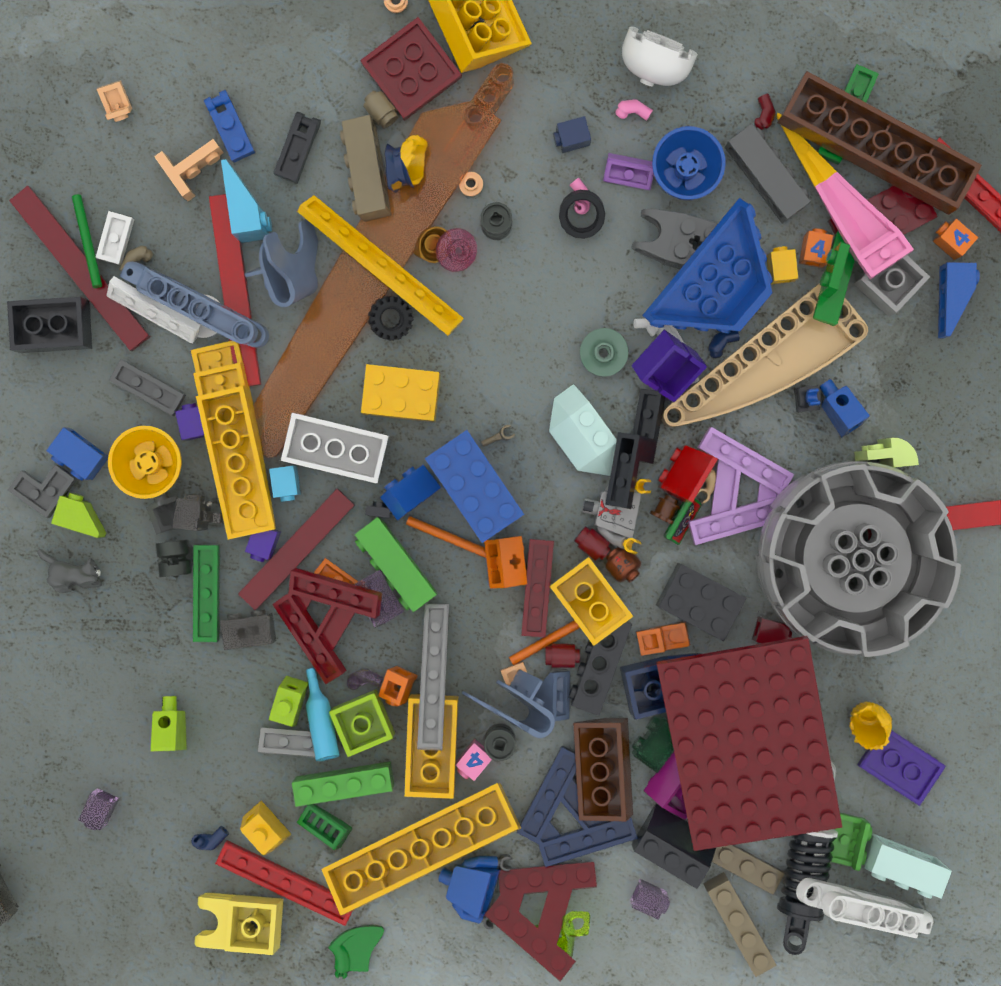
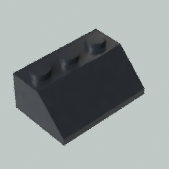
(668, 844)

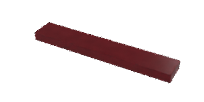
(296, 549)

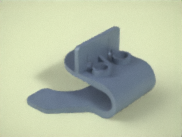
(285, 274)
(524, 688)

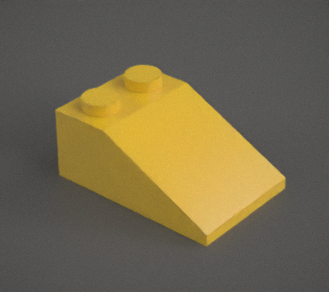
(591, 601)

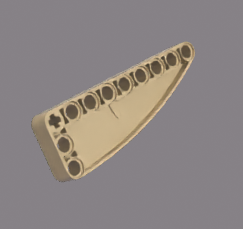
(774, 368)

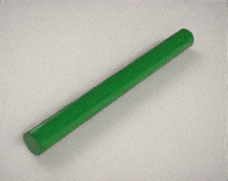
(86, 241)

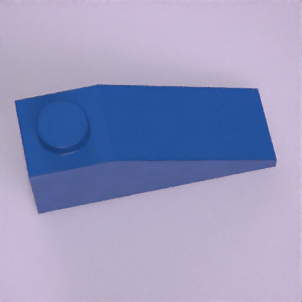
(956, 287)

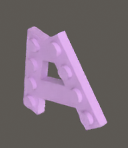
(732, 461)

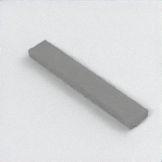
(433, 677)

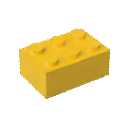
(400, 393)

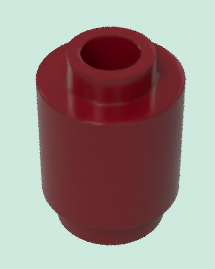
(592, 543)
(562, 655)

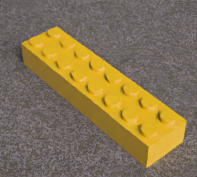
(420, 848)

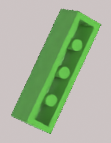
(396, 564)
(343, 784)

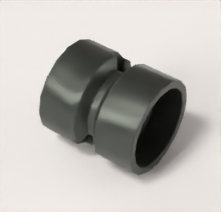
(496, 221)
(169, 550)
(499, 742)

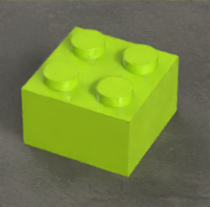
(362, 723)

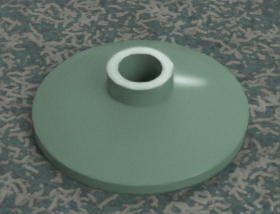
(604, 339)

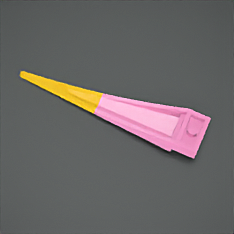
(871, 236)

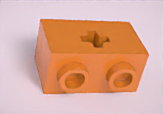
(505, 562)

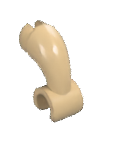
(710, 485)

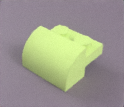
(890, 452)

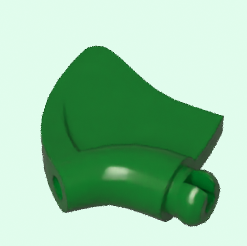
(354, 948)

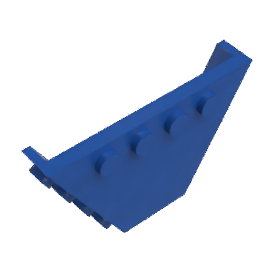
(720, 281)

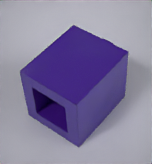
(189, 422)
(263, 545)

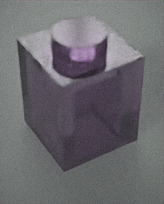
(98, 809)
(650, 899)

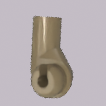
(137, 254)

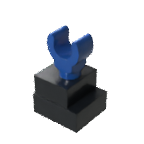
(807, 398)

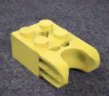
(234, 923)

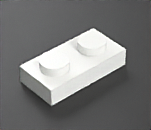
(115, 238)

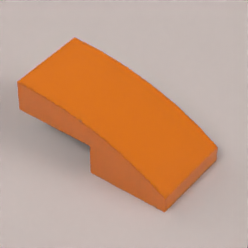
(663, 638)

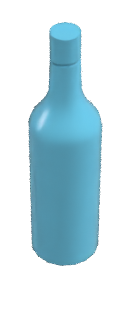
(320, 721)

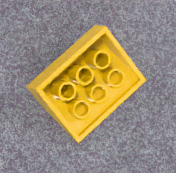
(486, 41)

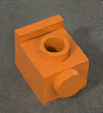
(389, 689)

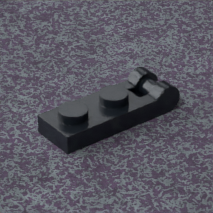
(296, 148)

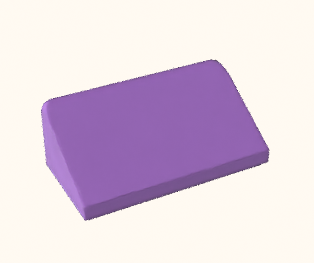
(628, 171)

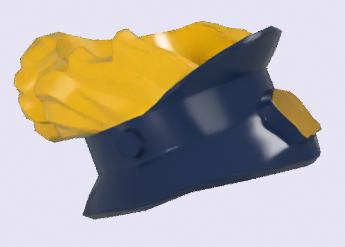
(405, 163)

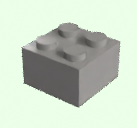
(894, 285)

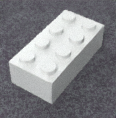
(334, 448)

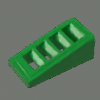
(320, 833)

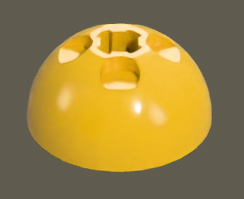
(133, 455)

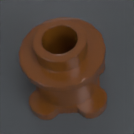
(666, 509)

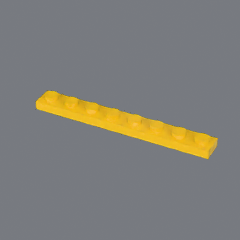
(380, 265)

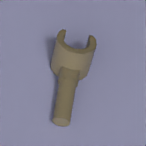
(498, 436)

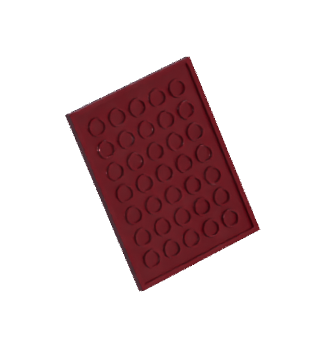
(750, 743)

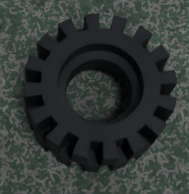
(401, 328)

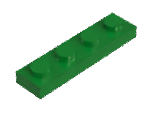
(860, 86)
(206, 593)

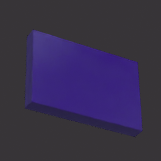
(903, 768)

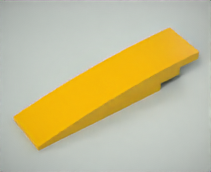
(232, 440)

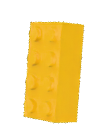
(431, 771)

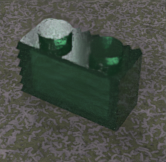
(655, 745)

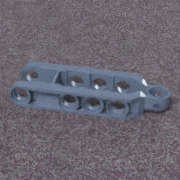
(208, 313)

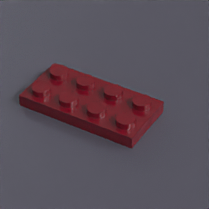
(901, 209)

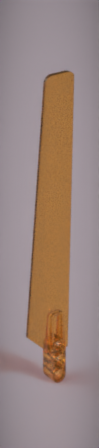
(350, 288)

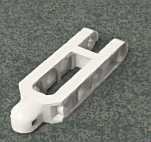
(859, 906)

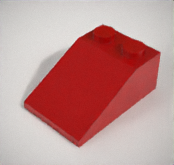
(686, 473)

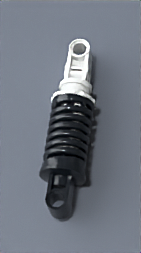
(808, 859)

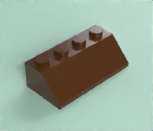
(603, 769)

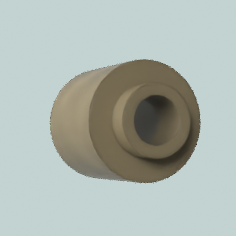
(380, 109)

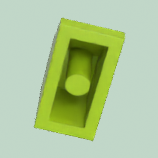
(78, 516)

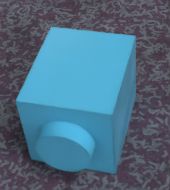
(285, 483)

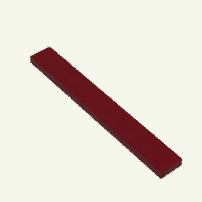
(75, 264)

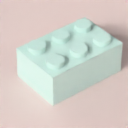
(906, 867)

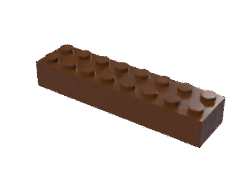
(879, 143)

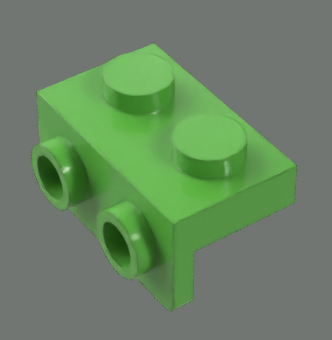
(851, 841)

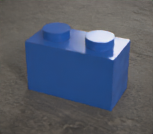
(77, 454)
(409, 492)

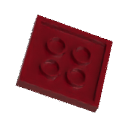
(411, 68)

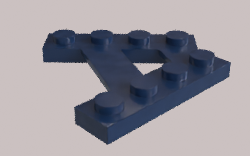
(560, 787)

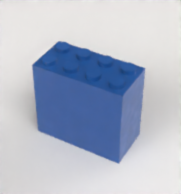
(474, 486)

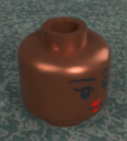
(623, 565)

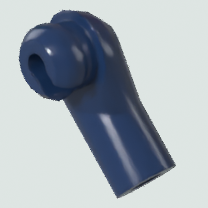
(719, 342)
(209, 841)

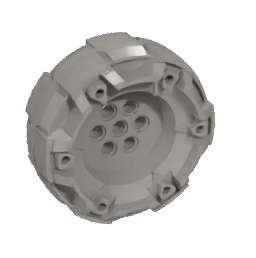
(803, 542)

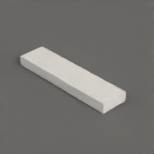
(153, 310)

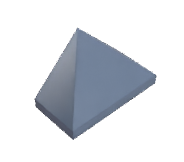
(555, 694)

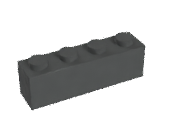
(767, 173)

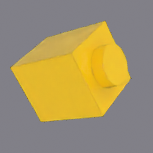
(782, 265)

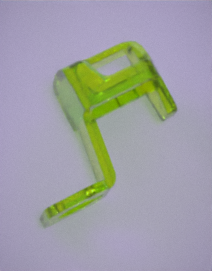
(568, 930)

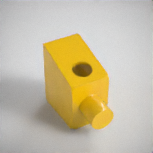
(263, 829)

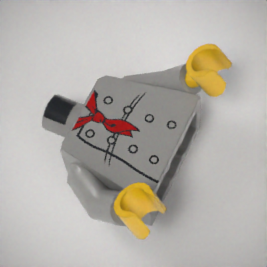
(614, 522)

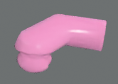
(633, 106)
(580, 206)

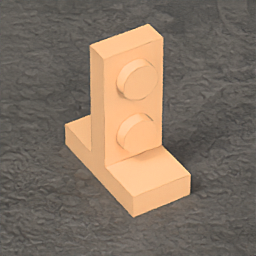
(189, 167)

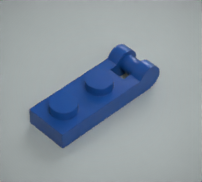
(229, 127)

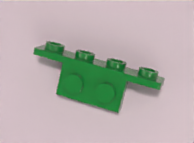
(834, 282)

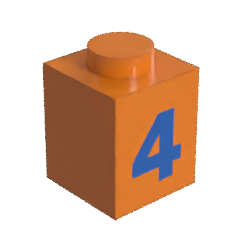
(954, 238)
(815, 248)

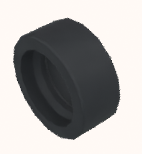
(593, 228)

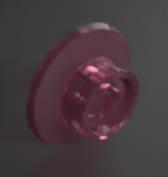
(446, 249)

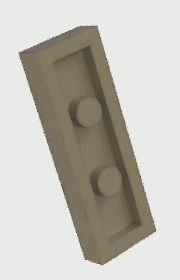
(748, 867)

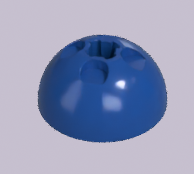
(690, 150)

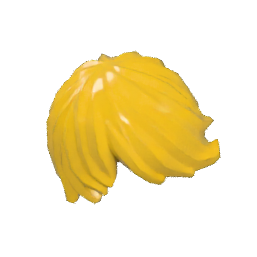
(870, 725)

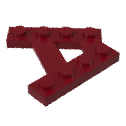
(344, 600)
(540, 941)

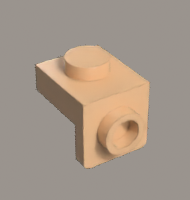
(115, 101)

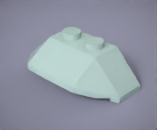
(582, 433)

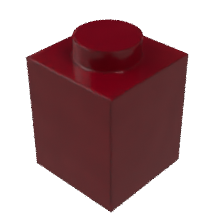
(770, 630)

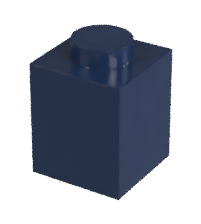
(572, 134)

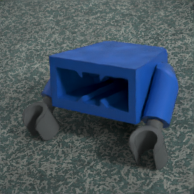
(473, 886)

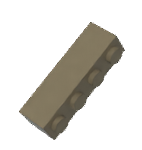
(366, 168)
(739, 924)

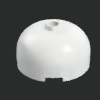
(656, 58)

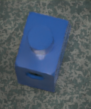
(844, 417)

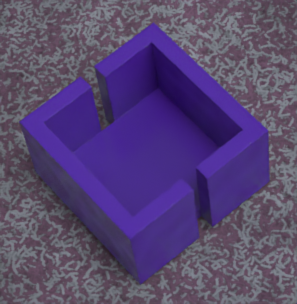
(669, 366)

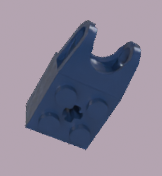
(637, 678)

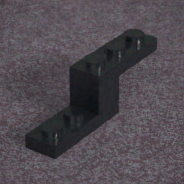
(635, 448)

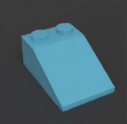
(246, 216)

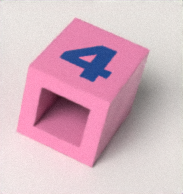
(472, 761)

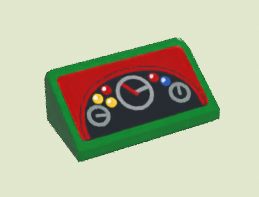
(678, 529)

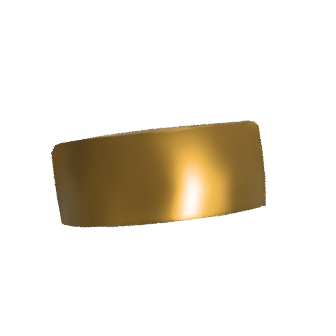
(427, 243)

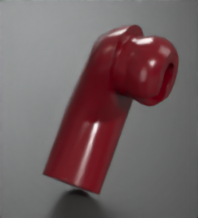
(768, 112)

